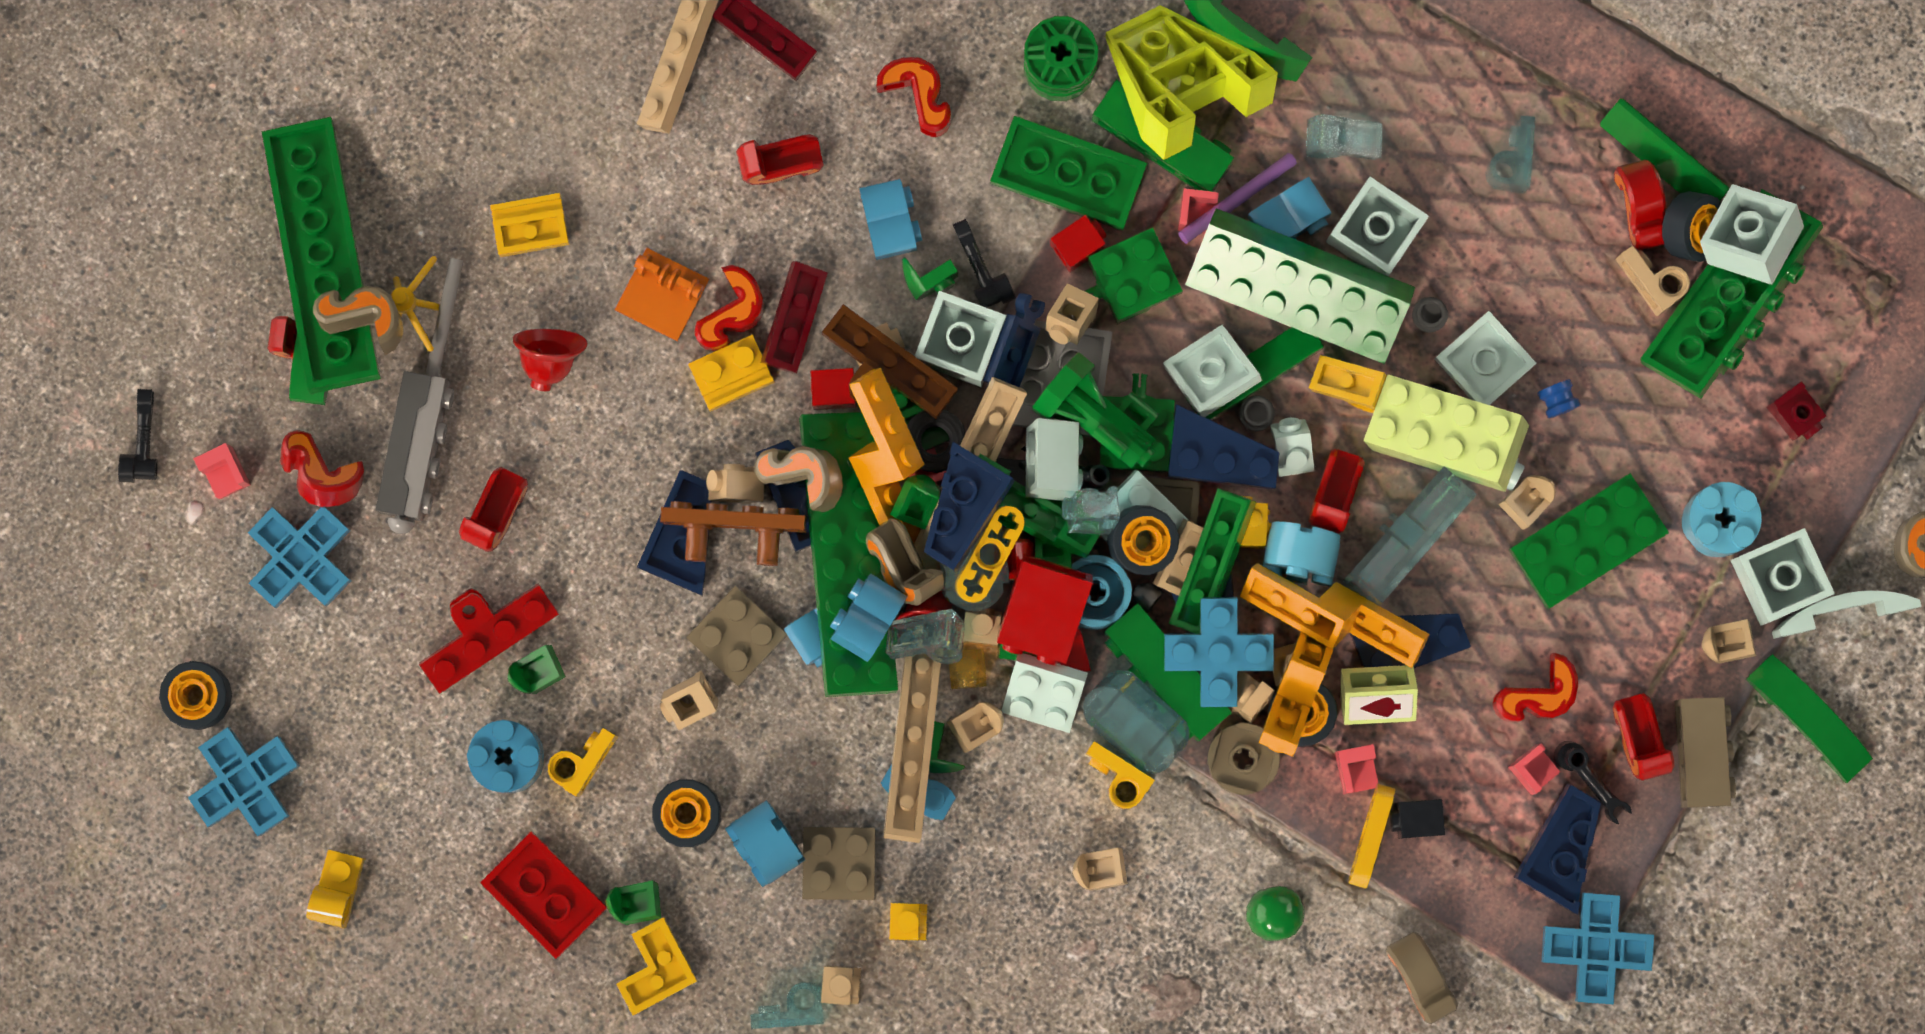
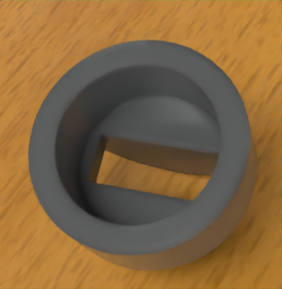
(1147, 595)

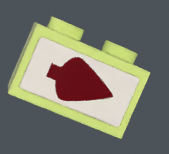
(1378, 695)

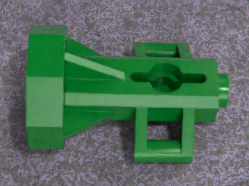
(1076, 398)

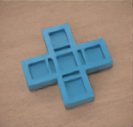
(299, 556)
(1219, 652)
(243, 781)
(1597, 948)

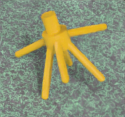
(406, 301)

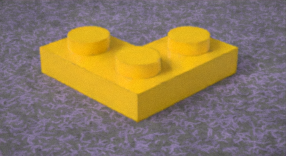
(666, 970)

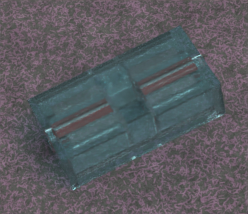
(1409, 536)

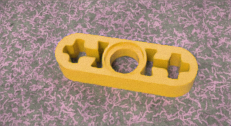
(984, 582)
(1371, 835)

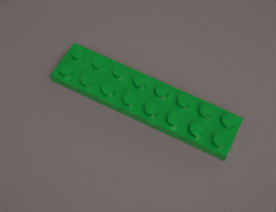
(318, 249)
(843, 556)

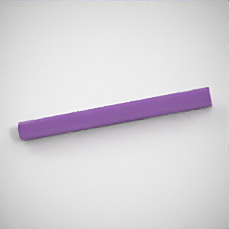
(1239, 196)

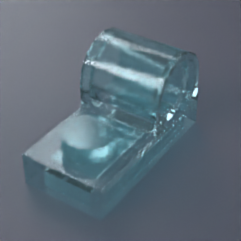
(1341, 136)
(1520, 160)
(935, 634)
(771, 1016)

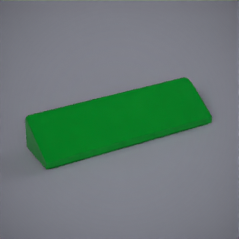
(1652, 144)
(1275, 360)
(1213, 557)

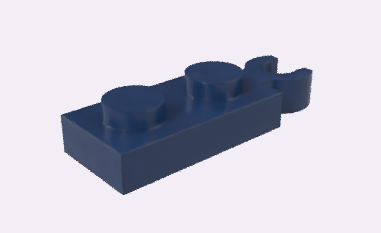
(1015, 342)

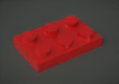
(544, 895)

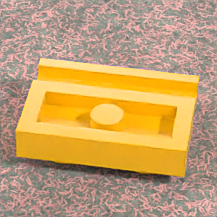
(529, 225)
(731, 373)

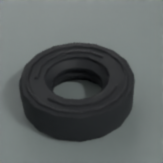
(946, 421)

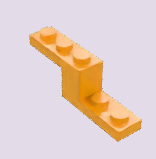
(893, 452)
(1334, 615)
(1295, 695)

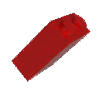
(1044, 610)

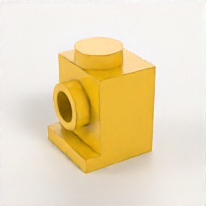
(908, 921)

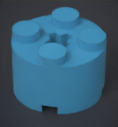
(485, 755)
(765, 843)

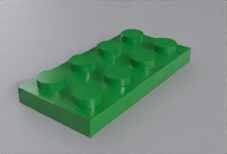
(1068, 173)
(1588, 541)

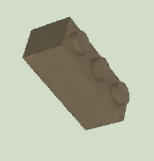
(1704, 752)

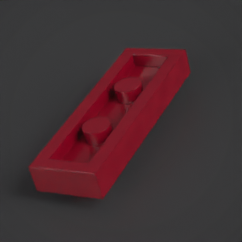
(765, 36)
(794, 317)

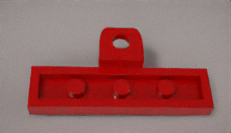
(485, 633)

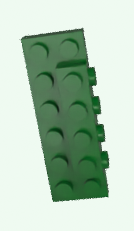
(1720, 317)

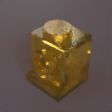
(969, 671)

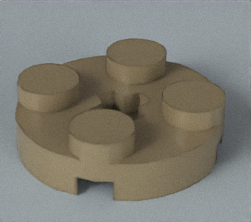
(1224, 768)

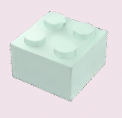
(1377, 228)
(1752, 234)
(960, 338)
(1782, 577)

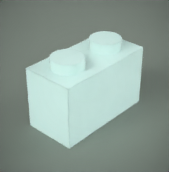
(1053, 459)

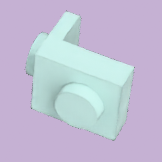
(1294, 443)

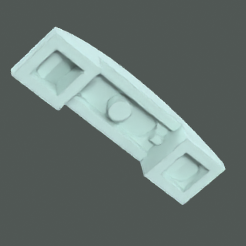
(1885, 604)

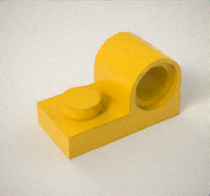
(1348, 382)
(597, 748)
(1105, 760)
(336, 891)

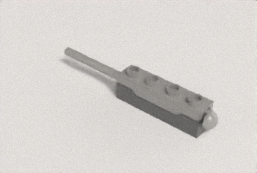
(419, 426)

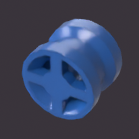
(1559, 399)

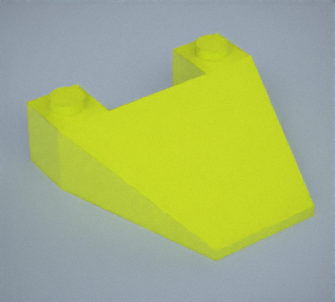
(1178, 67)

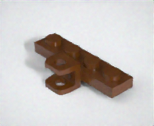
(899, 366)

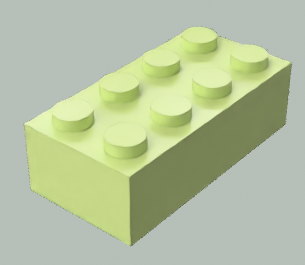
(1446, 431)

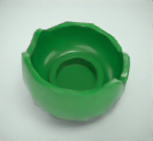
(1275, 913)

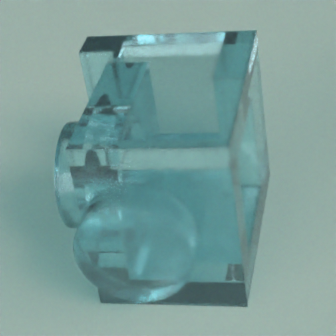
(1092, 511)

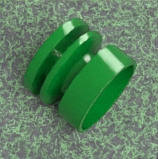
(1064, 78)

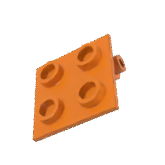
(661, 294)

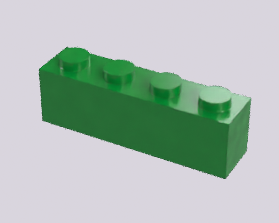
(1198, 166)
(1143, 647)

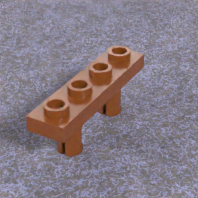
(767, 526)

